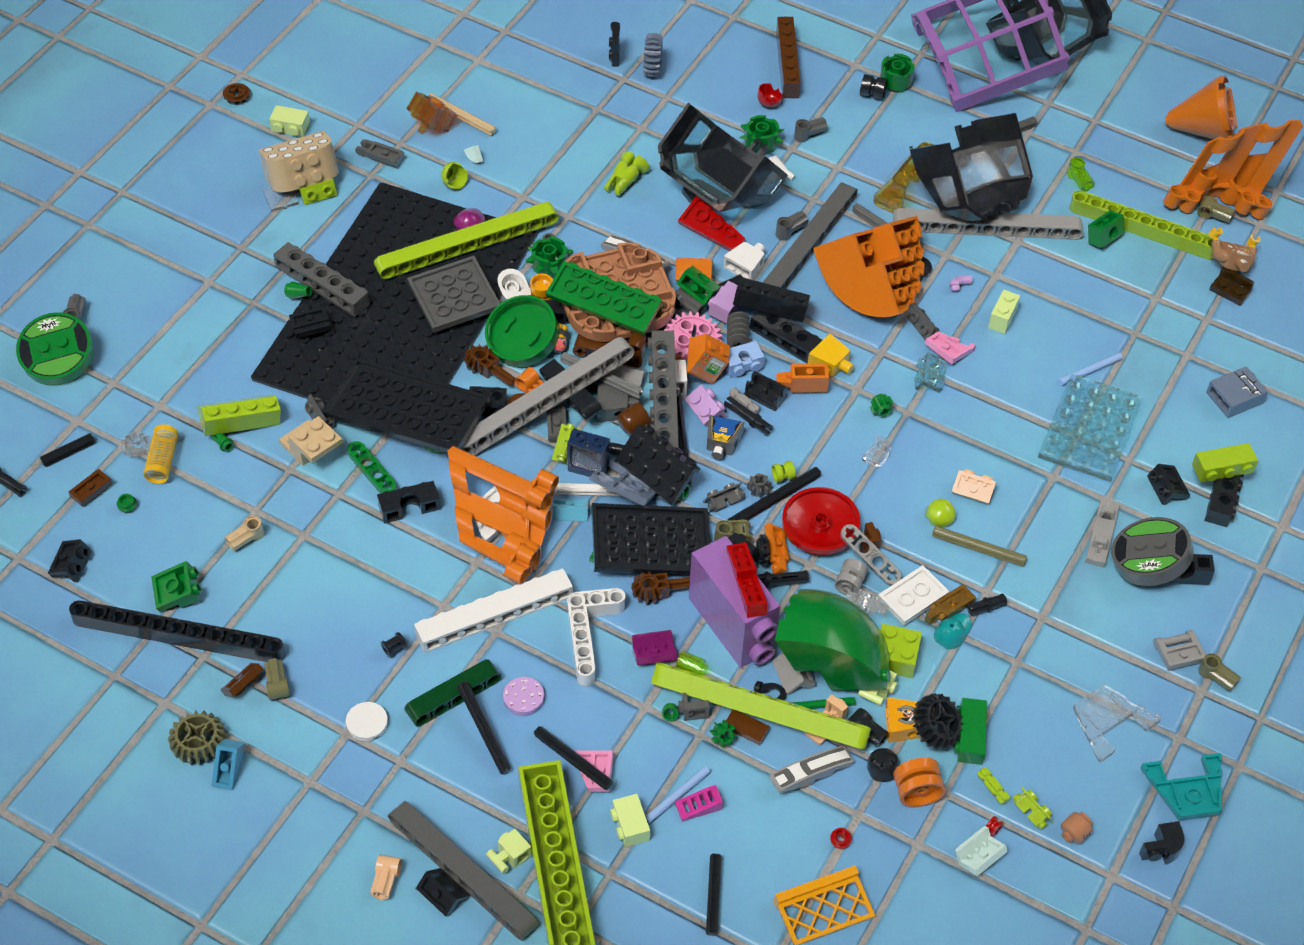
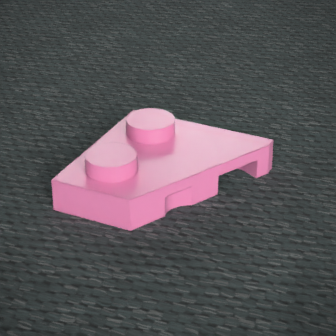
(948, 347)
(602, 761)

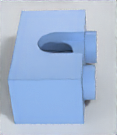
(751, 359)

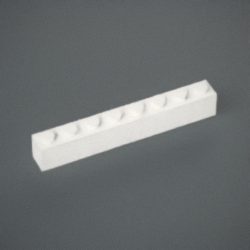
(493, 610)

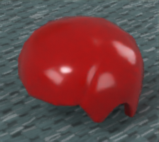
(768, 96)

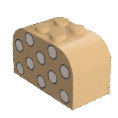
(299, 162)

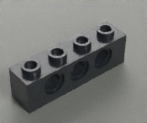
(784, 334)
(1223, 499)

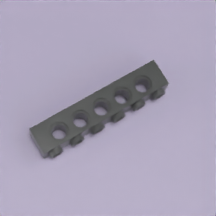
(321, 279)

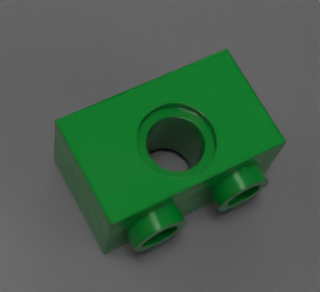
(1106, 229)
(698, 285)

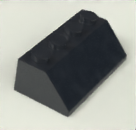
(771, 299)

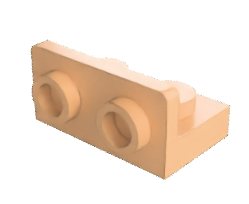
(974, 486)

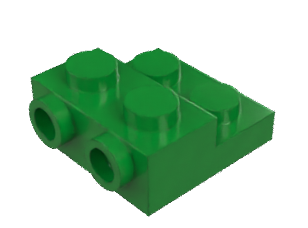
(176, 586)

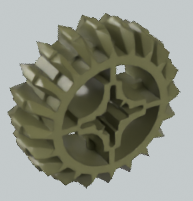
(195, 744)

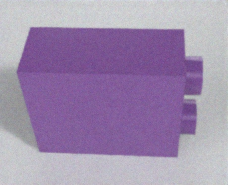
(720, 604)

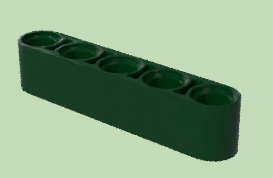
(447, 696)

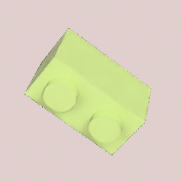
(289, 121)
(1004, 311)
(630, 820)

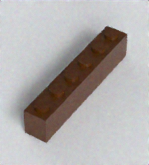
(788, 57)

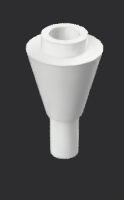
(777, 161)

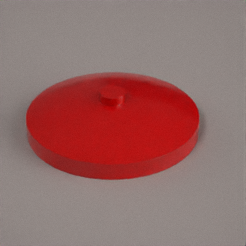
(816, 517)

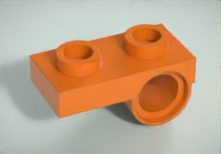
(528, 380)

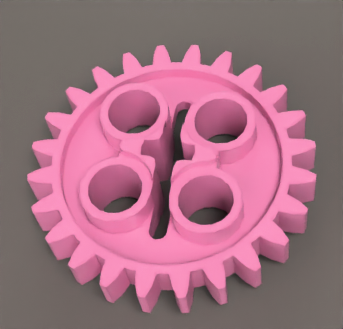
(683, 331)

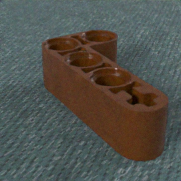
(636, 341)

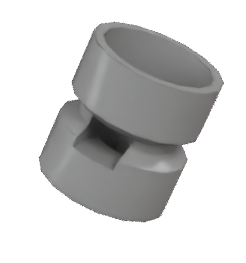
(851, 576)

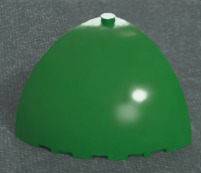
(834, 638)

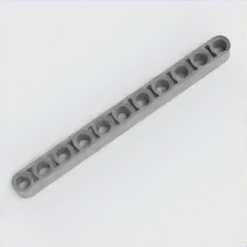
(1000, 225)
(548, 395)

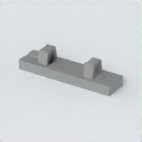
(1102, 533)

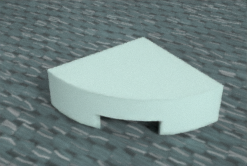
(474, 154)

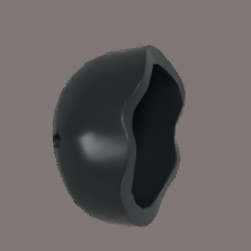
(882, 758)

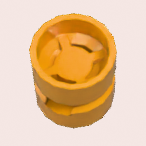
(539, 286)

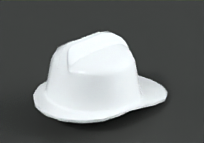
(513, 283)

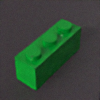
(973, 737)

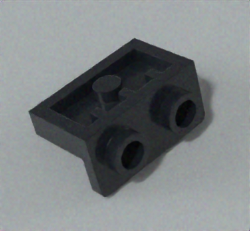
(1167, 483)
(70, 560)

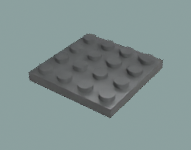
(453, 293)

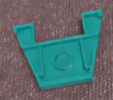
(1191, 795)

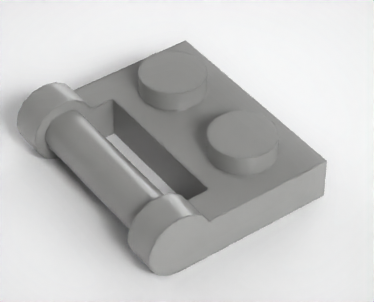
(1180, 655)

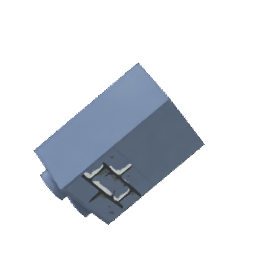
(1237, 392)

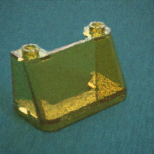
(893, 190)

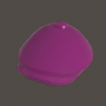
(468, 218)

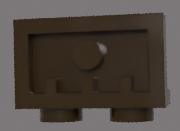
(1232, 286)

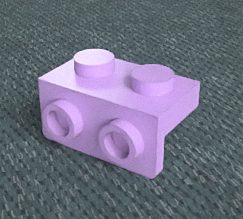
(704, 404)

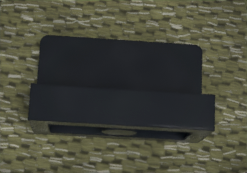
(441, 890)

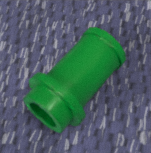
(225, 444)

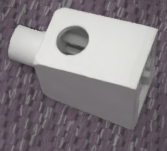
(745, 260)

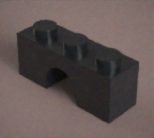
(422, 495)
(1199, 572)

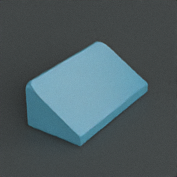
(570, 510)

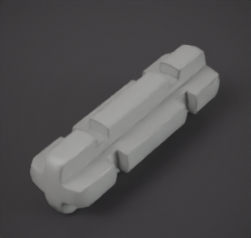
(744, 400)

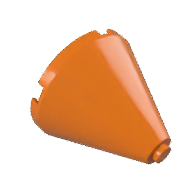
(1206, 112)

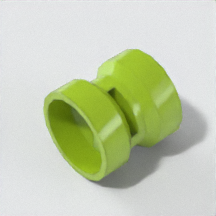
(783, 471)

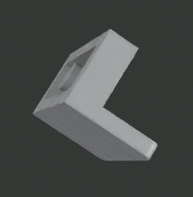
(630, 374)
(789, 677)

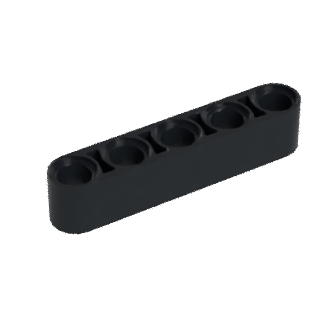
(581, 401)

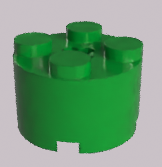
(898, 72)

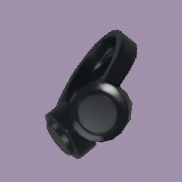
(763, 688)

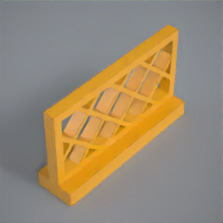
(820, 887)

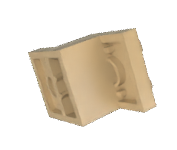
(310, 441)

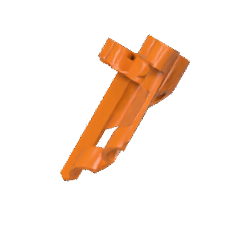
(1238, 176)
(519, 516)

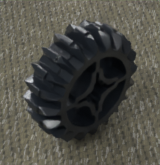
(937, 721)

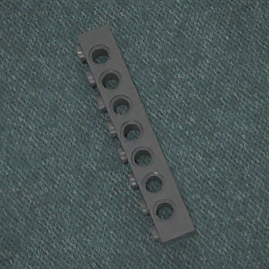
(663, 341)

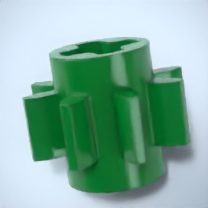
(881, 405)
(722, 737)

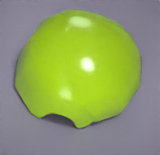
(454, 175)
(940, 512)

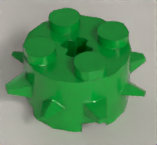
(764, 129)
(548, 255)

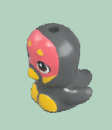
(563, 337)

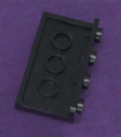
(657, 463)

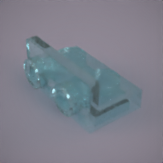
(930, 372)

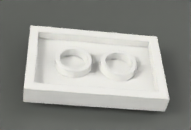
(913, 595)

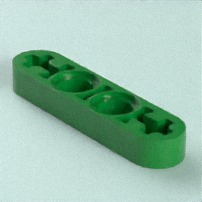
(373, 468)

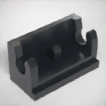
(765, 391)

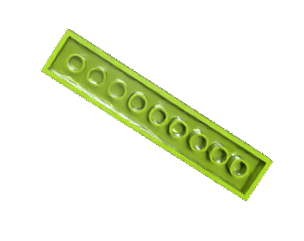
(555, 855)

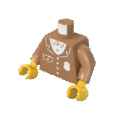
(1233, 255)

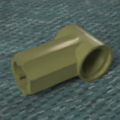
(1211, 208)
(1218, 671)
(276, 682)

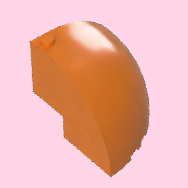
(875, 268)

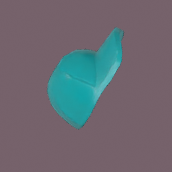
(953, 631)

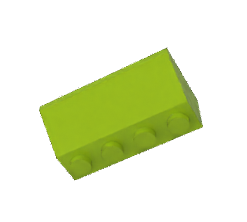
(239, 414)

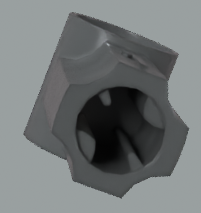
(806, 128)
(788, 225)
(688, 302)
(75, 306)

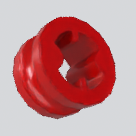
(994, 826)

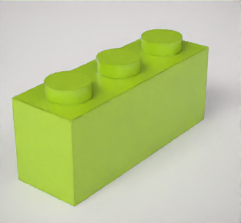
(1225, 462)

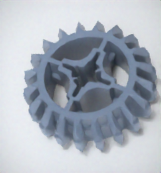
(652, 55)

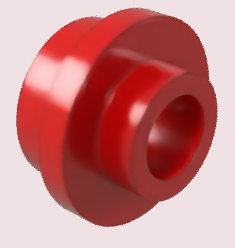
(843, 833)

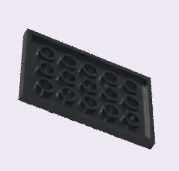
(647, 538)

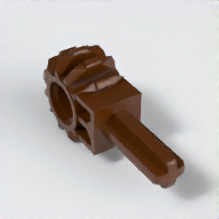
(483, 360)
(658, 585)

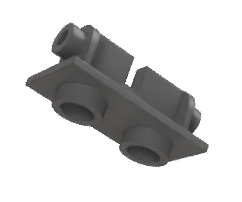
(922, 322)
(313, 408)
(731, 493)

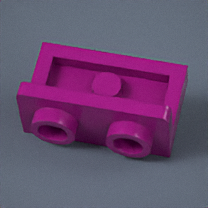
(653, 647)

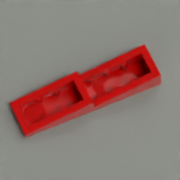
(747, 580)

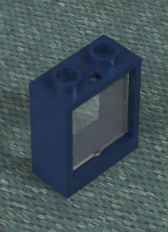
(587, 453)

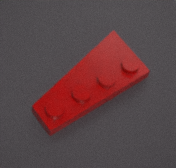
(706, 222)

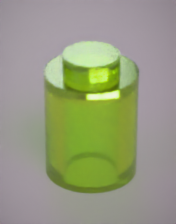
(692, 663)

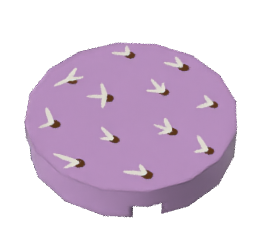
(523, 696)

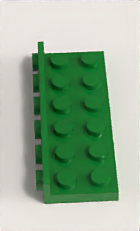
(604, 297)

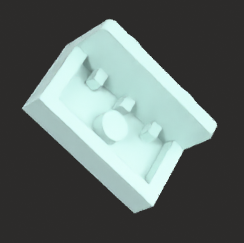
(979, 851)

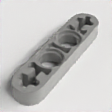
(873, 552)

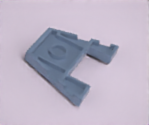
(626, 485)

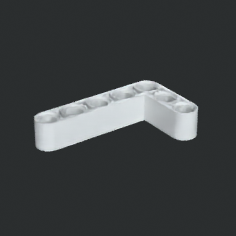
(586, 608)

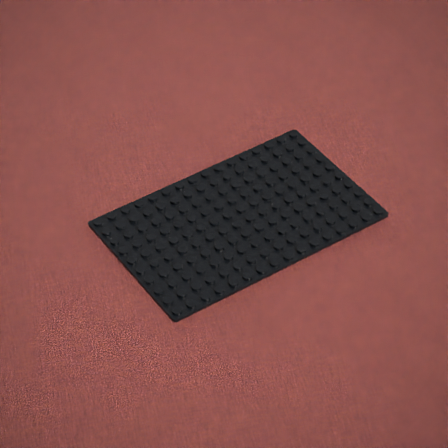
(392, 325)

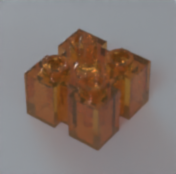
(431, 112)

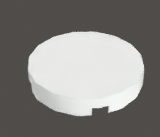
(366, 721)

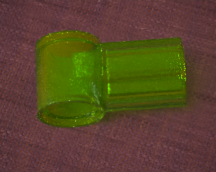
(1077, 172)

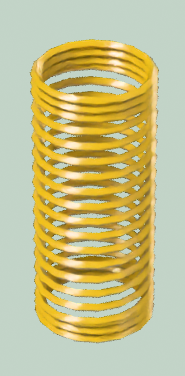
(156, 467)

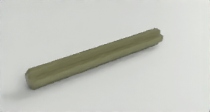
(980, 546)

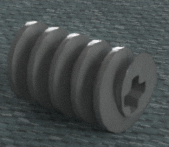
(738, 329)

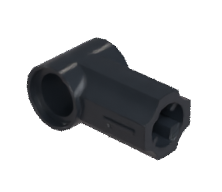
(877, 734)

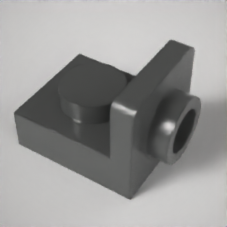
(693, 710)

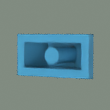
(227, 763)

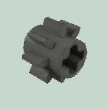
(759, 485)

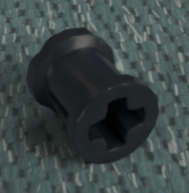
(393, 644)

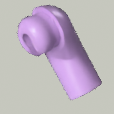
(960, 280)

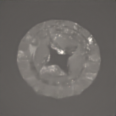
(136, 438)

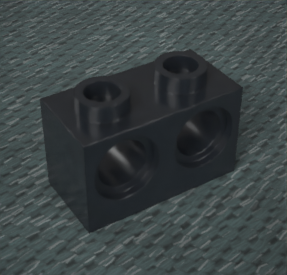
(497, 396)

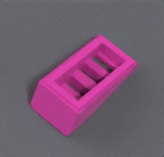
(703, 794)

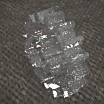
(868, 602)

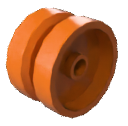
(919, 782)

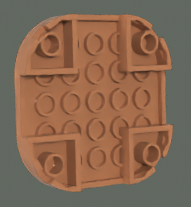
(635, 268)

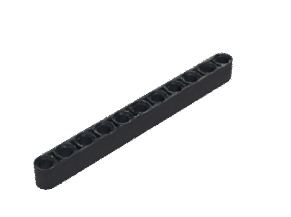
(167, 626)

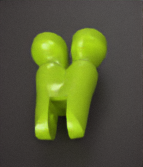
(626, 172)

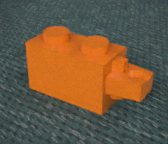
(805, 378)

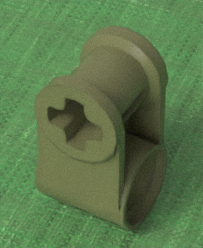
(727, 528)

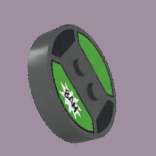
(1152, 551)

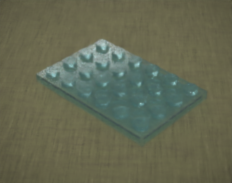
(1090, 427)

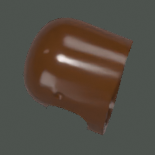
(633, 416)

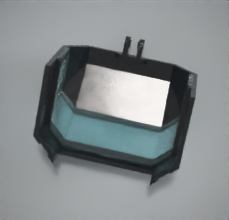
(1076, 20)
(717, 164)

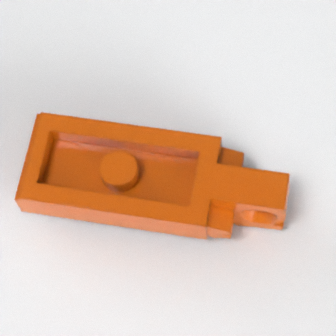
(777, 548)

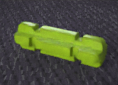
(993, 785)

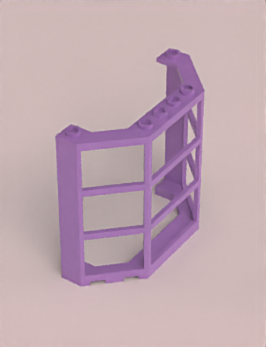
(922, 25)

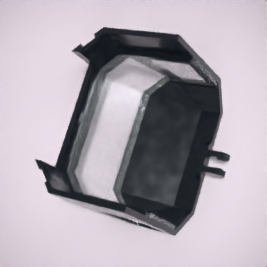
(982, 174)

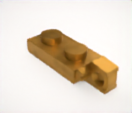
(950, 604)

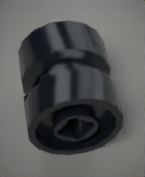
(873, 86)

